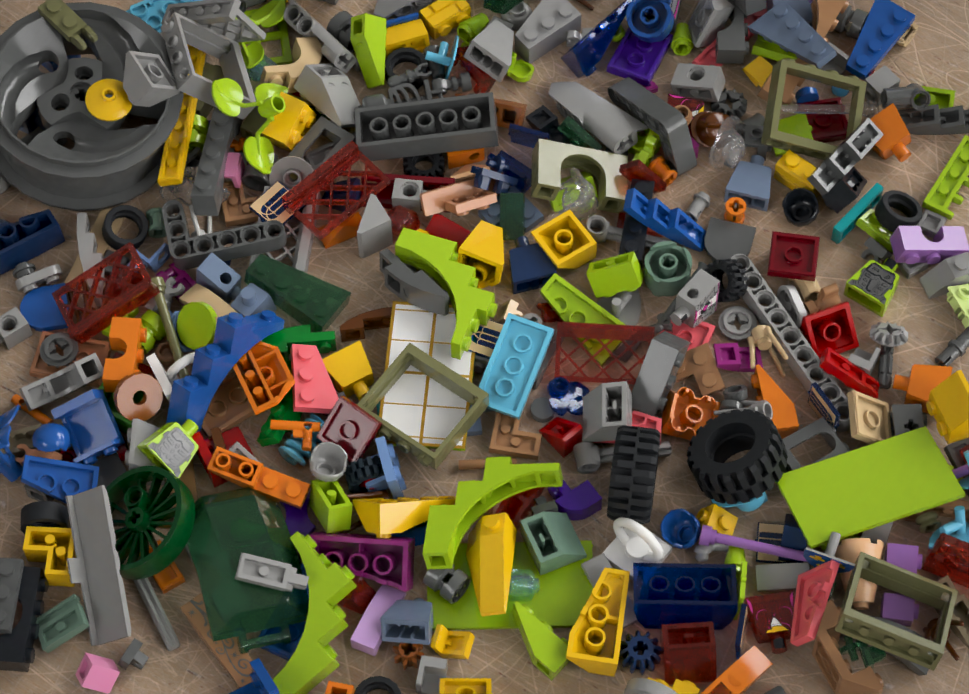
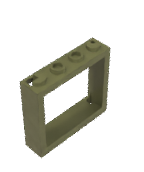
(798, 144)
(443, 375)
(887, 636)

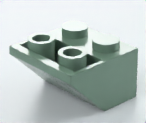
(551, 541)

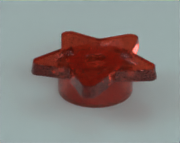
(547, 315)

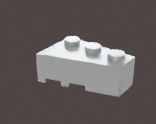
(546, 28)

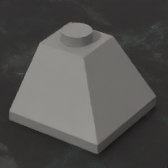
(147, 79)

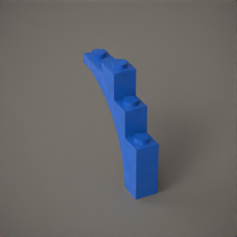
(212, 363)

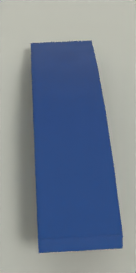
(669, 223)

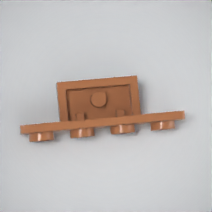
(457, 198)

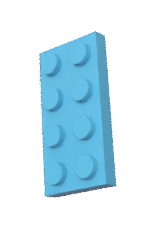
(515, 364)

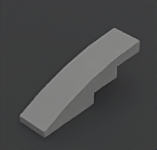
(88, 252)

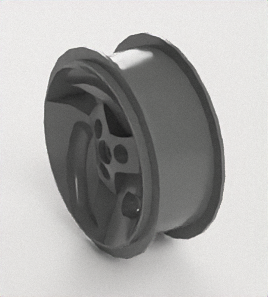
(106, 162)

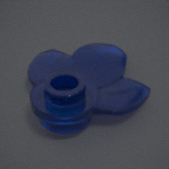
(566, 396)

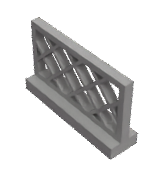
(219, 17)
(304, 241)

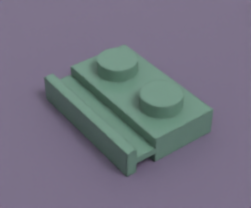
(61, 623)

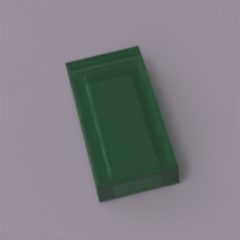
(512, 215)

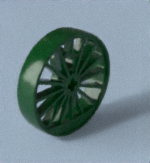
(146, 516)

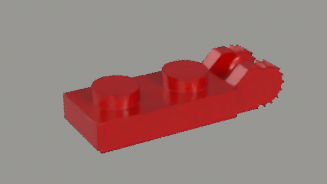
(848, 373)

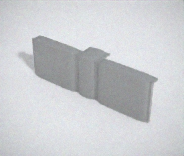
(97, 566)

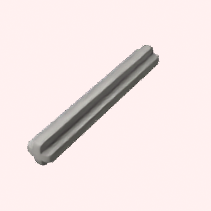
(157, 614)

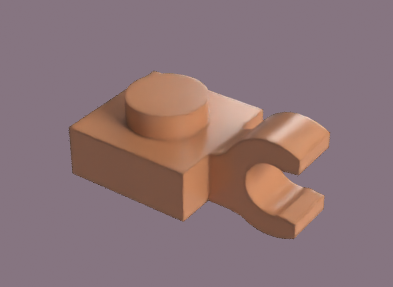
(38, 453)

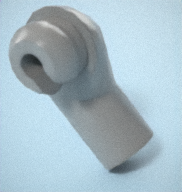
(703, 551)

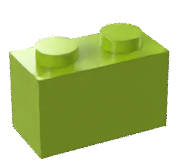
(615, 275)
(330, 506)

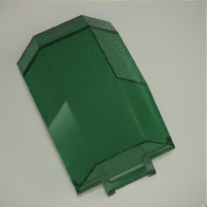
(251, 525)

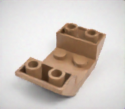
(834, 667)

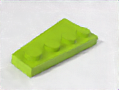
(576, 307)

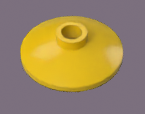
(107, 108)

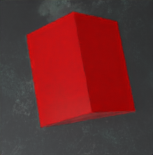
(831, 329)

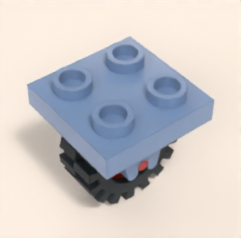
(377, 472)

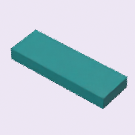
(849, 221)

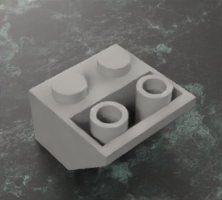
(606, 410)
(135, 435)

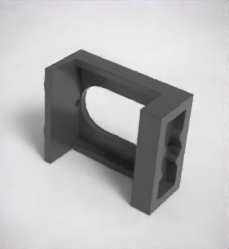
(327, 129)
(818, 427)

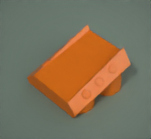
(687, 413)

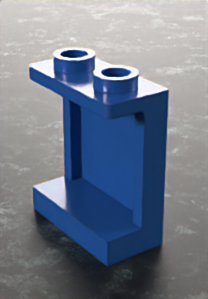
(90, 426)

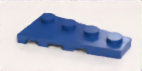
(879, 34)

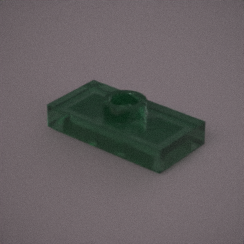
(577, 135)

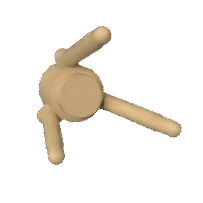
(763, 338)

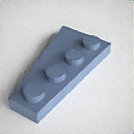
(793, 34)

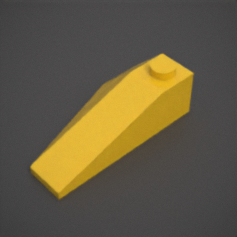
(396, 516)
(491, 561)
(598, 630)

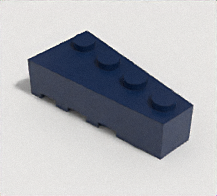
(28, 239)

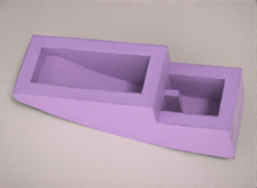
(368, 634)

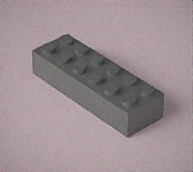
(427, 126)

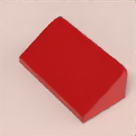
(447, 229)

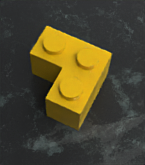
(53, 547)

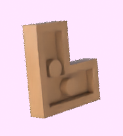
(237, 206)
(701, 364)
(510, 441)

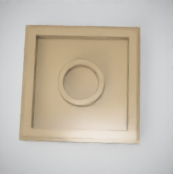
(868, 418)

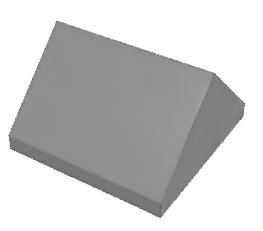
(707, 20)
(374, 229)

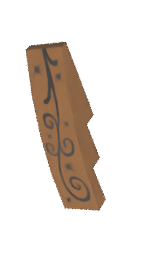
(224, 650)

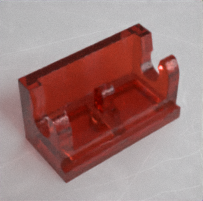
(482, 79)

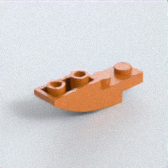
(253, 474)
(741, 674)

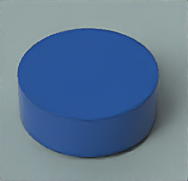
(806, 94)

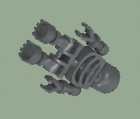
(399, 85)

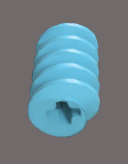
(292, 448)

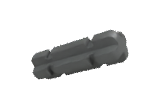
(885, 367)

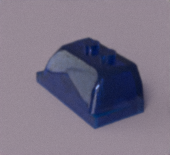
(684, 594)

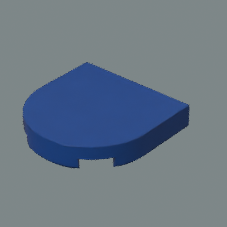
(41, 309)

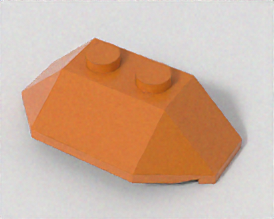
(264, 376)

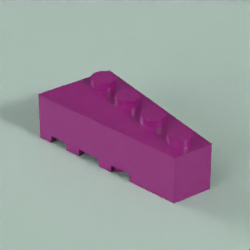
(379, 559)

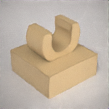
(508, 307)

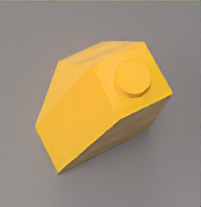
(485, 252)

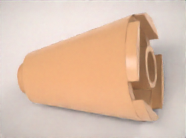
(849, 551)

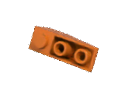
(783, 408)

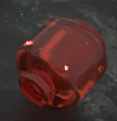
(403, 217)

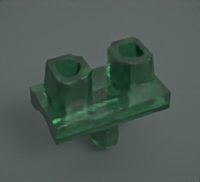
(869, 655)

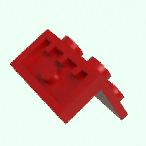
(207, 449)

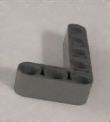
(661, 119)
(216, 241)

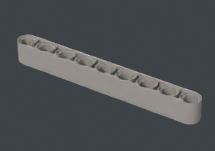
(789, 331)

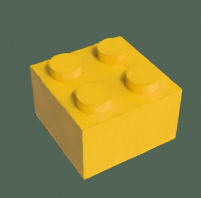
(290, 124)

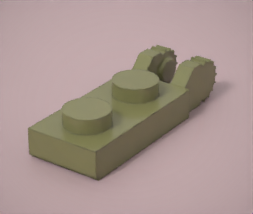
(67, 22)

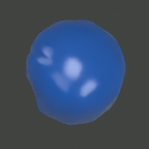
(51, 437)
(680, 528)

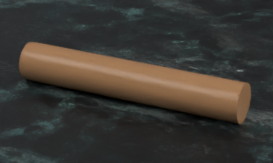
(476, 464)

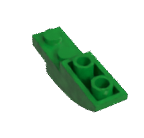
(301, 335)
(282, 411)

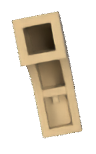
(305, 52)

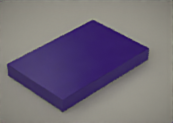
(638, 58)

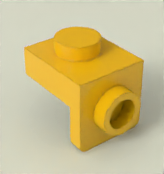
(717, 518)
(452, 643)

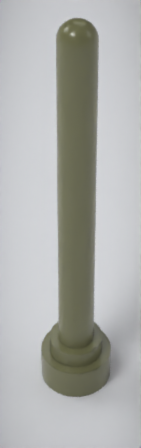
(167, 323)

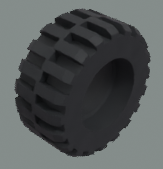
(633, 473)
(747, 475)

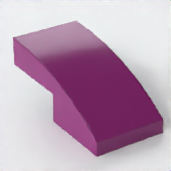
(735, 358)

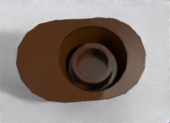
(706, 126)

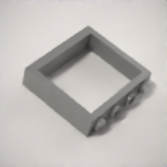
(179, 32)

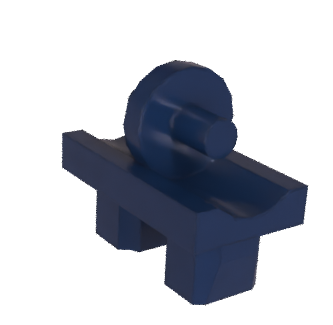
(484, 176)

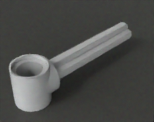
(613, 233)
(589, 456)

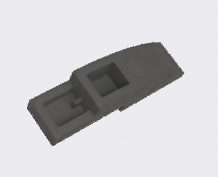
(413, 287)

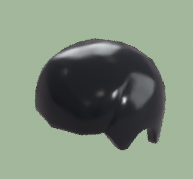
(800, 207)

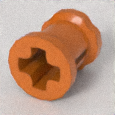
(660, 168)
(736, 212)

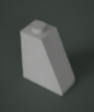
(492, 50)

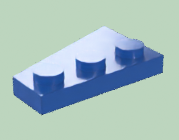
(58, 477)

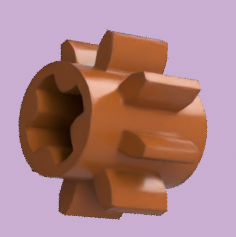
(412, 658)

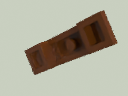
(374, 319)

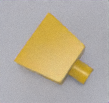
(350, 370)

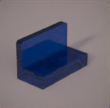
(516, 170)

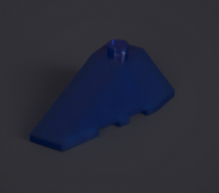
(591, 48)

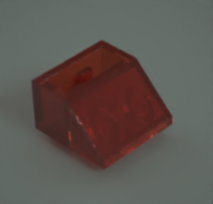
(688, 652)

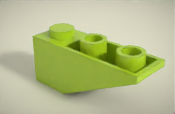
(369, 44)
(543, 646)

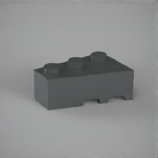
(658, 373)

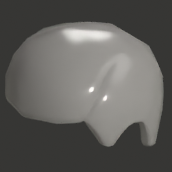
(328, 461)

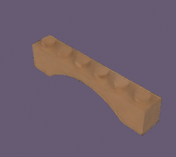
(823, 20)

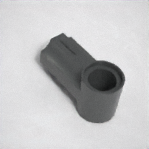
(904, 97)

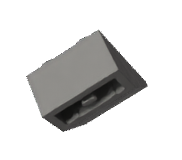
(330, 93)

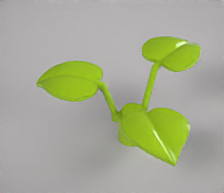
(267, 16)
(228, 99)

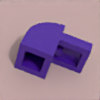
(578, 502)

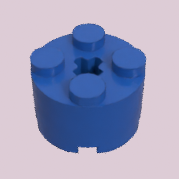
(655, 29)

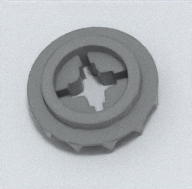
(744, 317)
(888, 334)

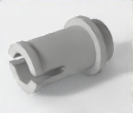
(699, 203)

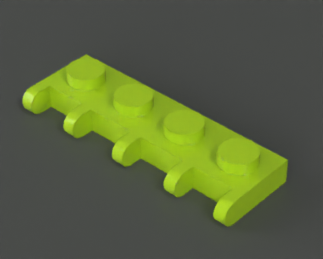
(950, 182)

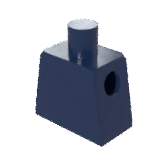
(529, 266)

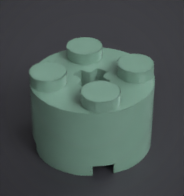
(667, 268)

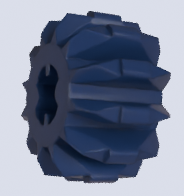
(649, 650)

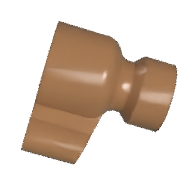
(827, 298)

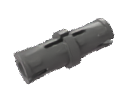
(955, 349)

